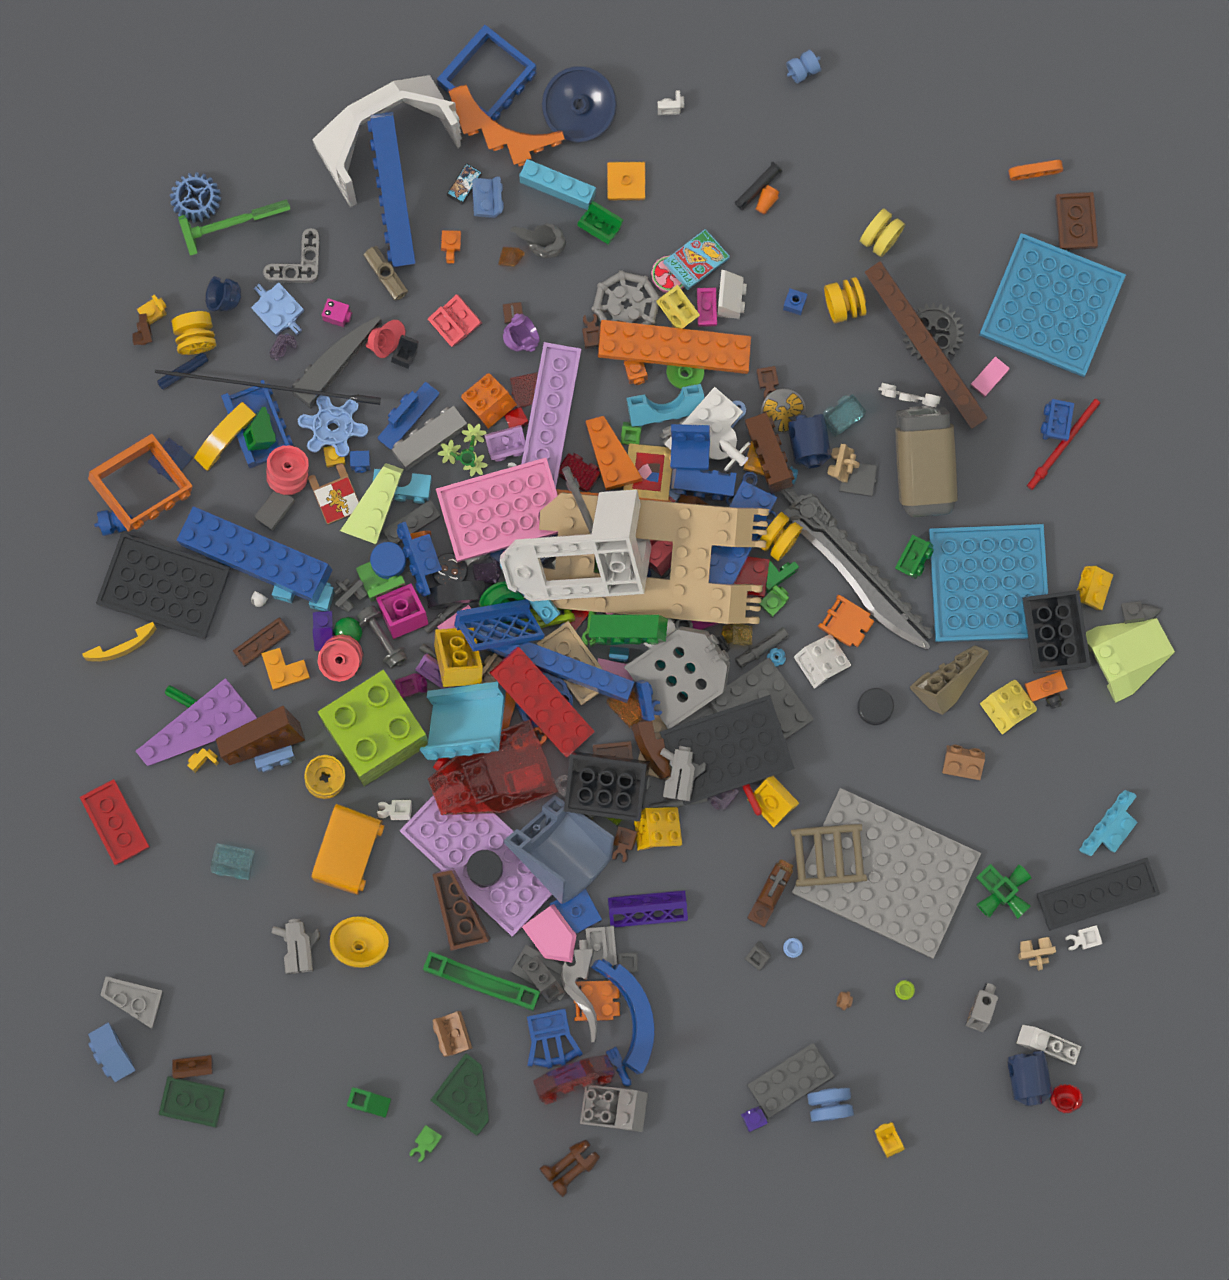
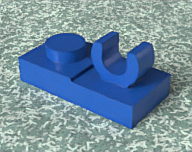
(644, 692)

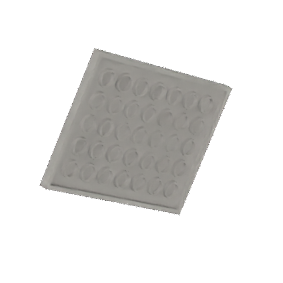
(909, 870)

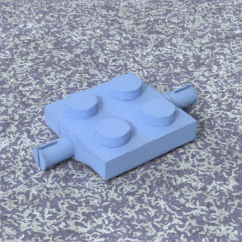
(277, 309)

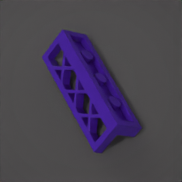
(647, 905)

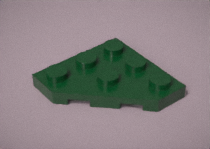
(464, 1095)

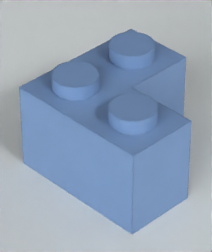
(110, 1053)

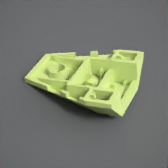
(1129, 654)

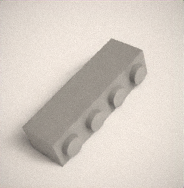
(429, 438)

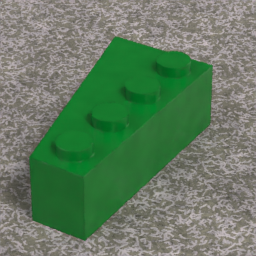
(628, 629)

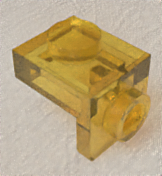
(737, 634)

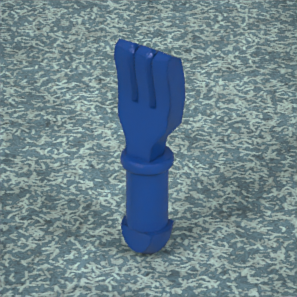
(616, 1060)

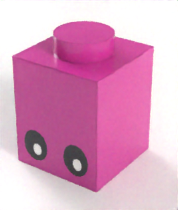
(336, 313)

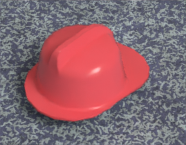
(386, 338)

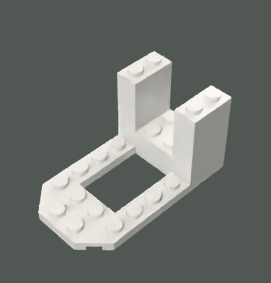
(618, 553)

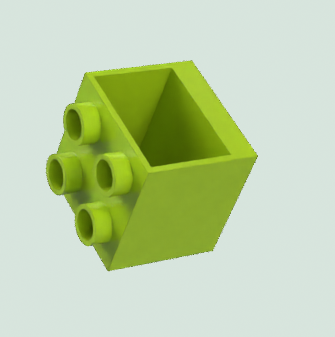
(373, 728)

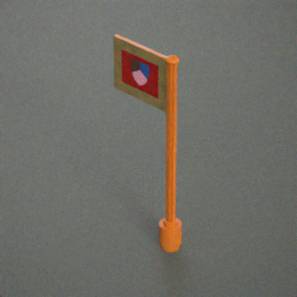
(654, 468)

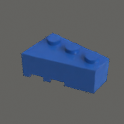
(703, 483)

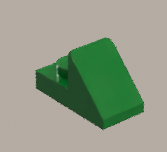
(776, 578)

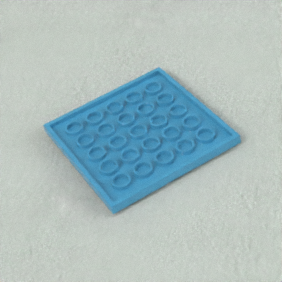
(1052, 305)
(982, 580)

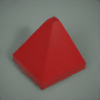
(516, 417)

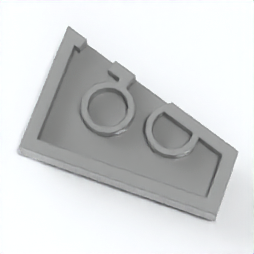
(134, 999)

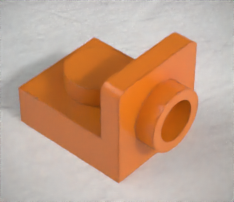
(635, 372)

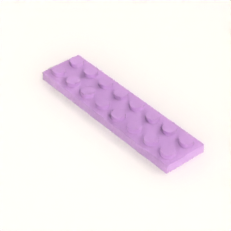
(551, 406)

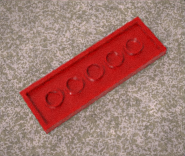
(542, 702)

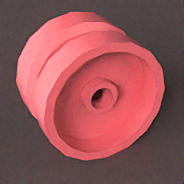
(287, 470)
(330, 662)

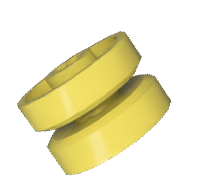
(882, 232)

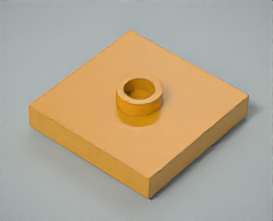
(626, 180)

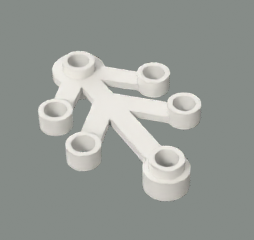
(890, 391)

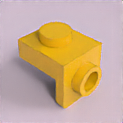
(199, 759)
(889, 1139)

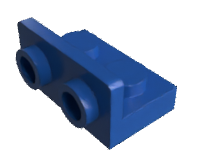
(1057, 420)

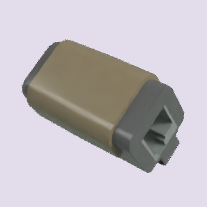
(926, 461)

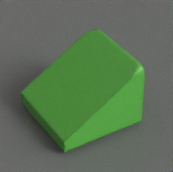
(630, 434)

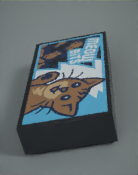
(463, 184)

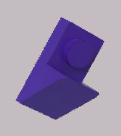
(322, 628)

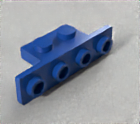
(407, 414)
(421, 557)

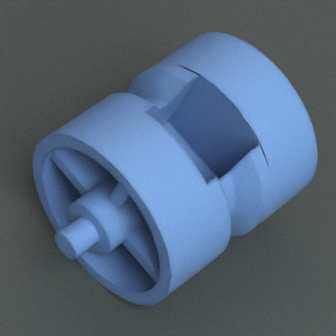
(801, 67)

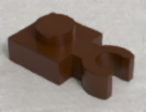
(591, 333)
(767, 379)
(624, 839)

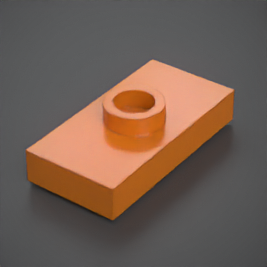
(1046, 686)

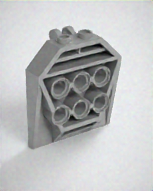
(698, 649)

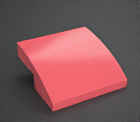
(454, 320)

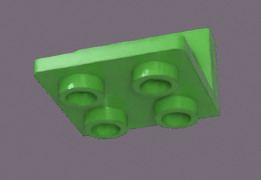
(376, 585)

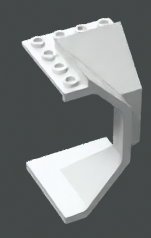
(339, 137)

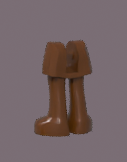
(552, 1172)

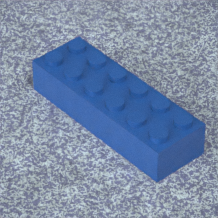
(729, 561)

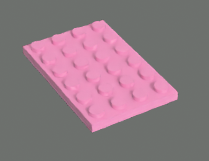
(497, 508)

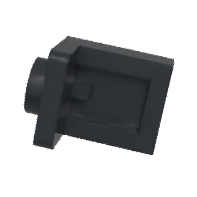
(405, 351)

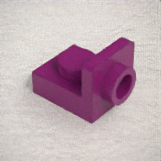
(411, 685)

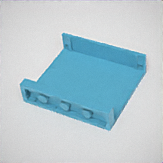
(465, 720)

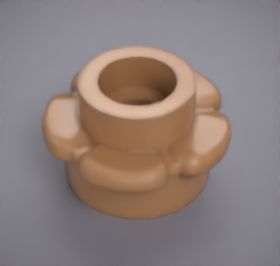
(844, 1000)

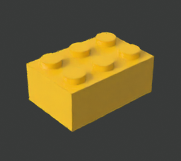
(456, 659)

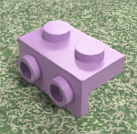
(505, 443)

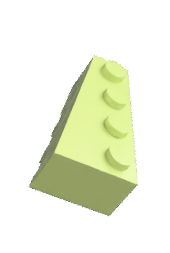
(372, 510)

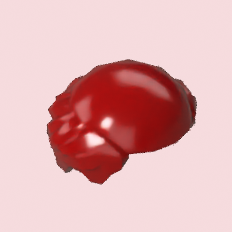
(1066, 1098)

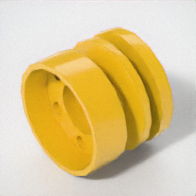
(849, 299)
(194, 333)
(330, 767)

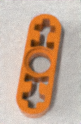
(1035, 170)

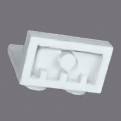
(822, 660)

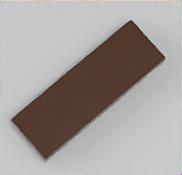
(261, 641)

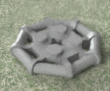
(629, 293)

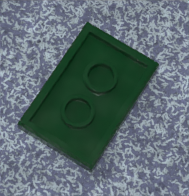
(191, 1102)

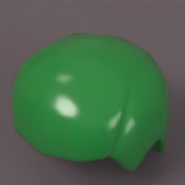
(348, 626)

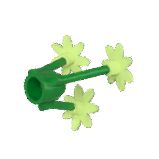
(466, 456)

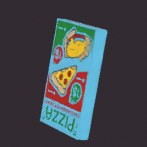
(696, 259)

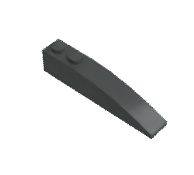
(332, 362)

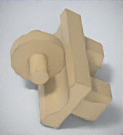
(845, 463)
(1028, 952)

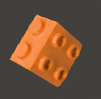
(488, 400)

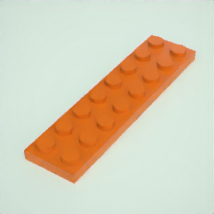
(674, 346)

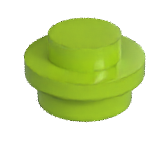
(904, 990)

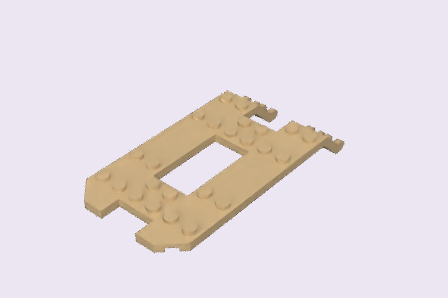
(688, 591)

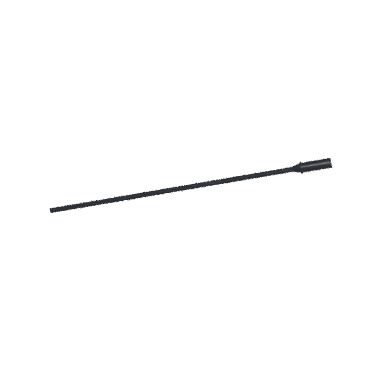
(357, 398)

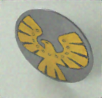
(783, 407)

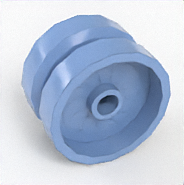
(830, 1103)

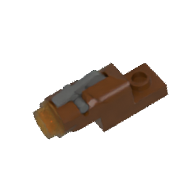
(771, 893)

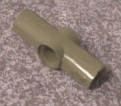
(380, 264)

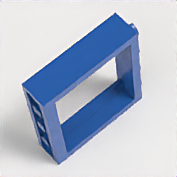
(466, 54)

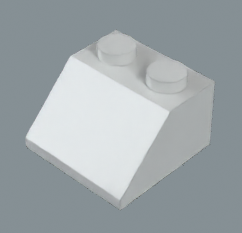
(731, 295)

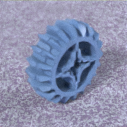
(201, 193)

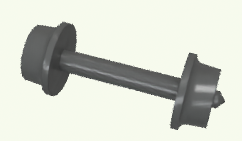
(394, 657)

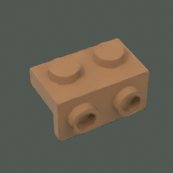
(964, 762)
(452, 1034)

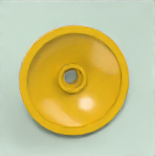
(359, 934)

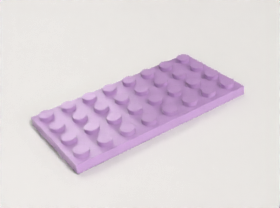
(451, 842)

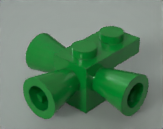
(1003, 890)

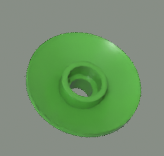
(674, 375)

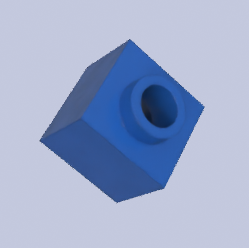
(795, 307)
(360, 461)

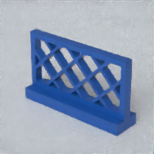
(496, 615)

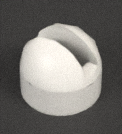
(258, 599)

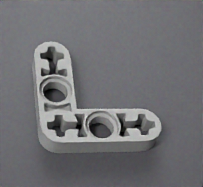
(304, 266)

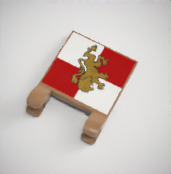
(335, 498)

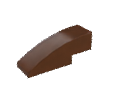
(651, 748)

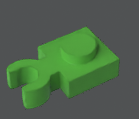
(427, 1141)

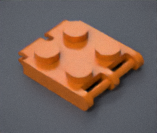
(847, 622)
(601, 997)

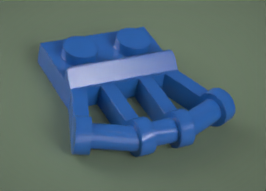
(549, 1026)

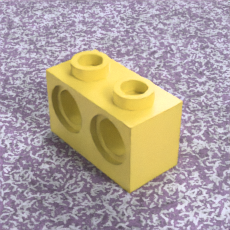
(677, 307)

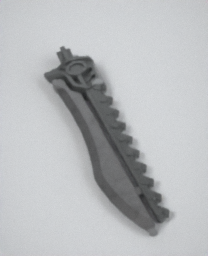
(818, 518)

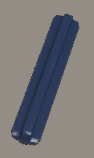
(187, 368)

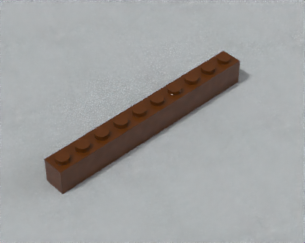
(926, 344)

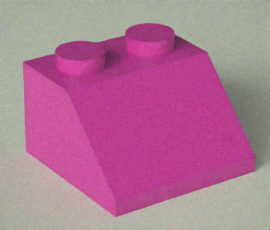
(402, 611)

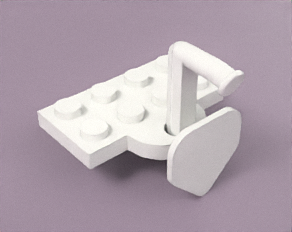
(720, 415)

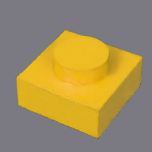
(332, 458)

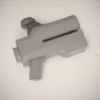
(682, 774)
(299, 946)

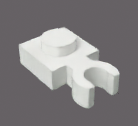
(397, 811)
(1086, 938)

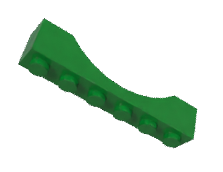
(481, 981)

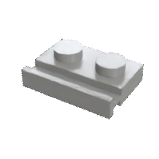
(603, 943)

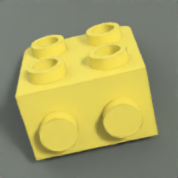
(1008, 706)

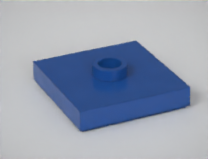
(579, 912)

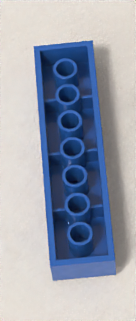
(254, 555)

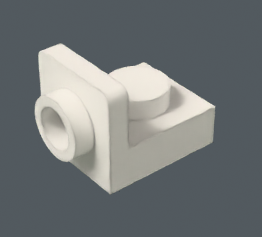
(669, 107)

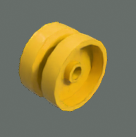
(780, 537)

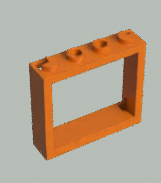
(123, 458)

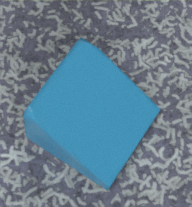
(619, 654)

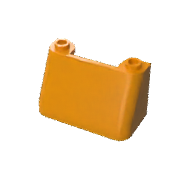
(346, 849)

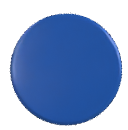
(388, 560)

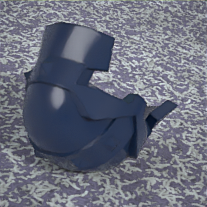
(222, 295)

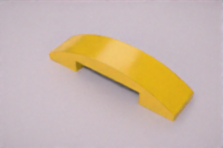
(223, 435)
(143, 633)

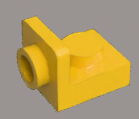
(154, 308)

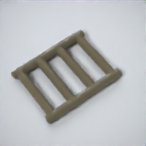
(836, 831)

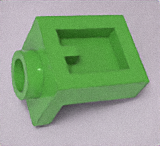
(774, 600)

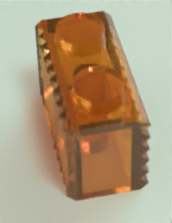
(628, 712)

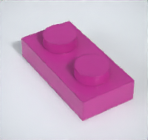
(706, 307)

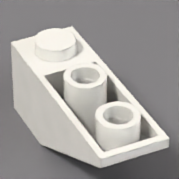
(1052, 1045)

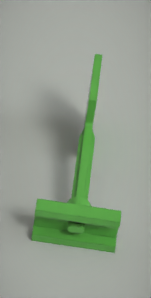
(191, 234)

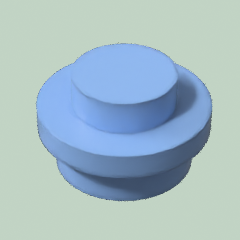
(793, 947)

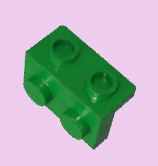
(600, 222)
(914, 557)

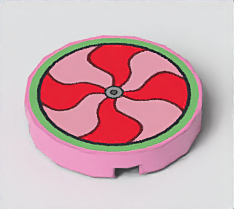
(663, 278)

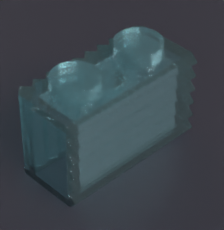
(844, 414)

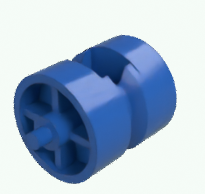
(109, 522)

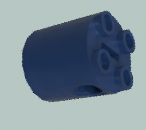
(809, 440)
(1030, 1078)

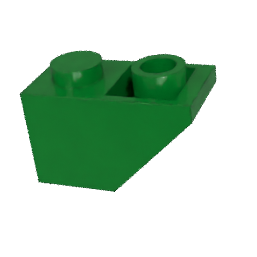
(259, 432)
(368, 1102)

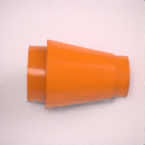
(767, 199)

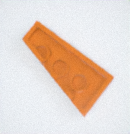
(612, 459)

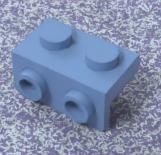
(278, 757)

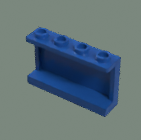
(255, 399)

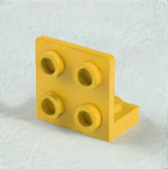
(658, 828)

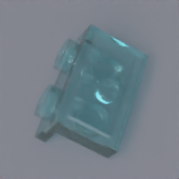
(232, 861)

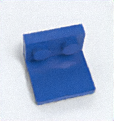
(690, 446)

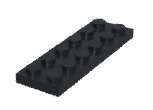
(1098, 894)

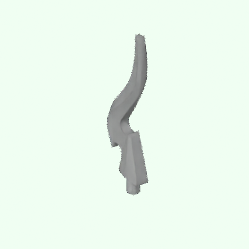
(569, 977)

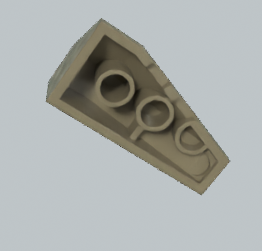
(944, 687)

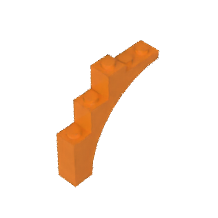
(496, 135)

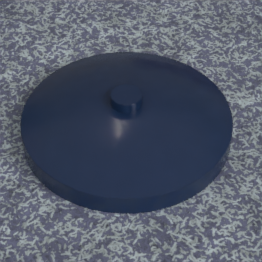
(579, 103)

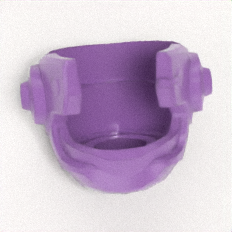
(521, 334)

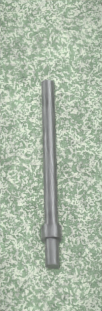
(573, 486)

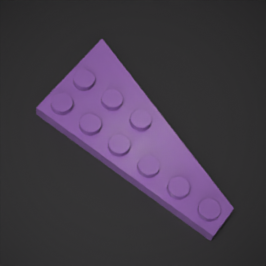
(199, 725)

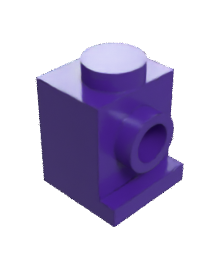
(754, 1119)

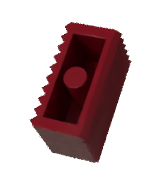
(585, 474)

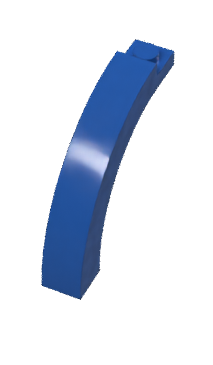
(640, 1010)

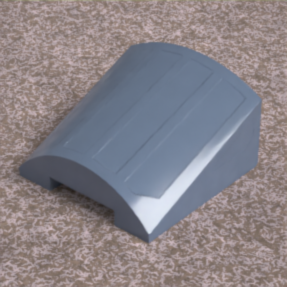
(562, 849)

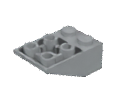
(614, 1108)

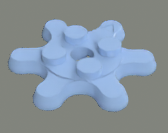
(330, 414)

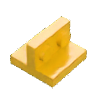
(774, 800)

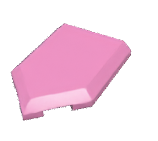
(552, 935)

